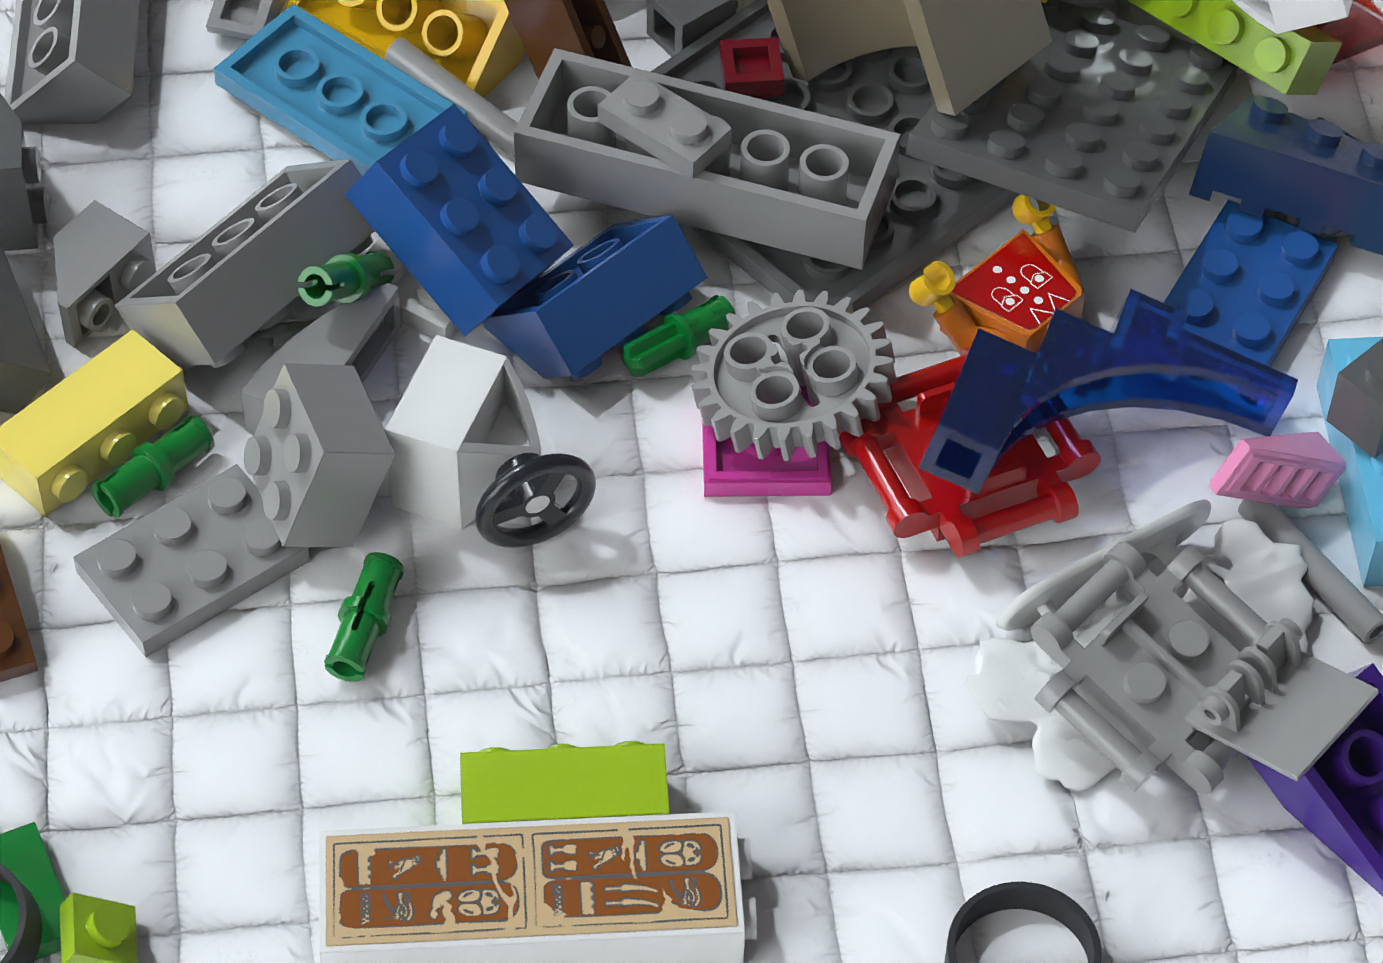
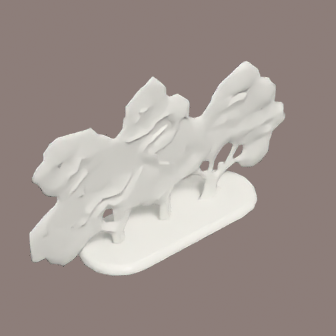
(1014, 672)

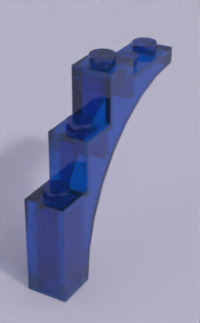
(1082, 368)

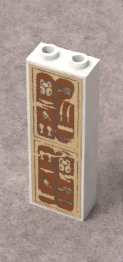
(538, 892)

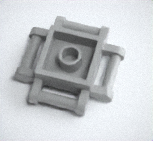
(1145, 666)

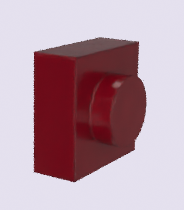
(752, 67)

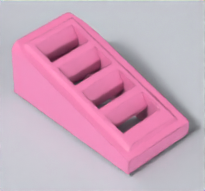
(1280, 470)

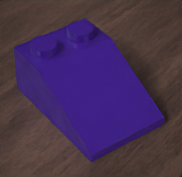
(1344, 790)

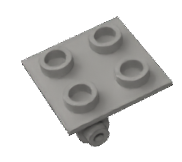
(1280, 703)

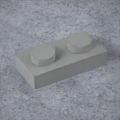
(664, 124)

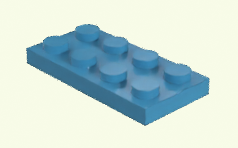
(328, 89)

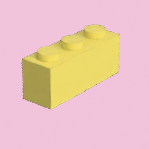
(90, 422)

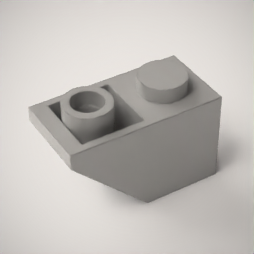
(97, 265)

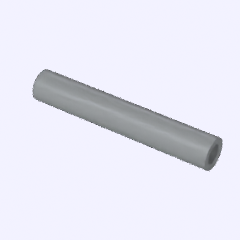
(480, 112)
(1321, 572)

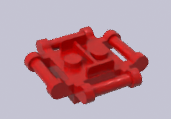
(1017, 494)

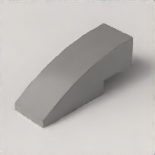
(347, 335)

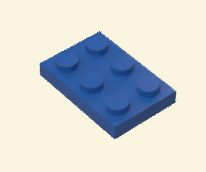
(1251, 282)

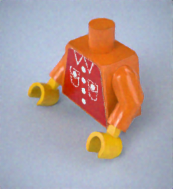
(1010, 289)

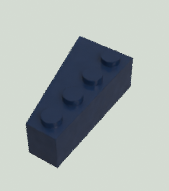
(1296, 169)

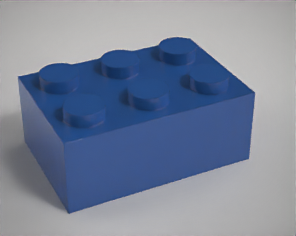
(458, 219)

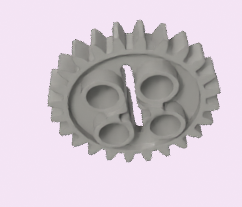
(759, 399)

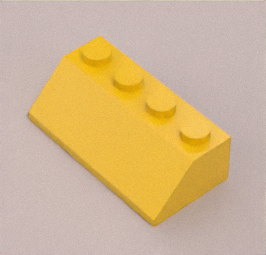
(463, 36)

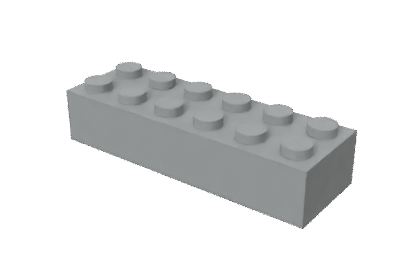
(781, 183)

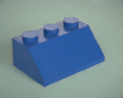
(599, 297)

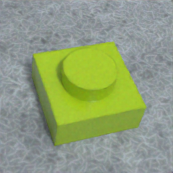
(97, 930)

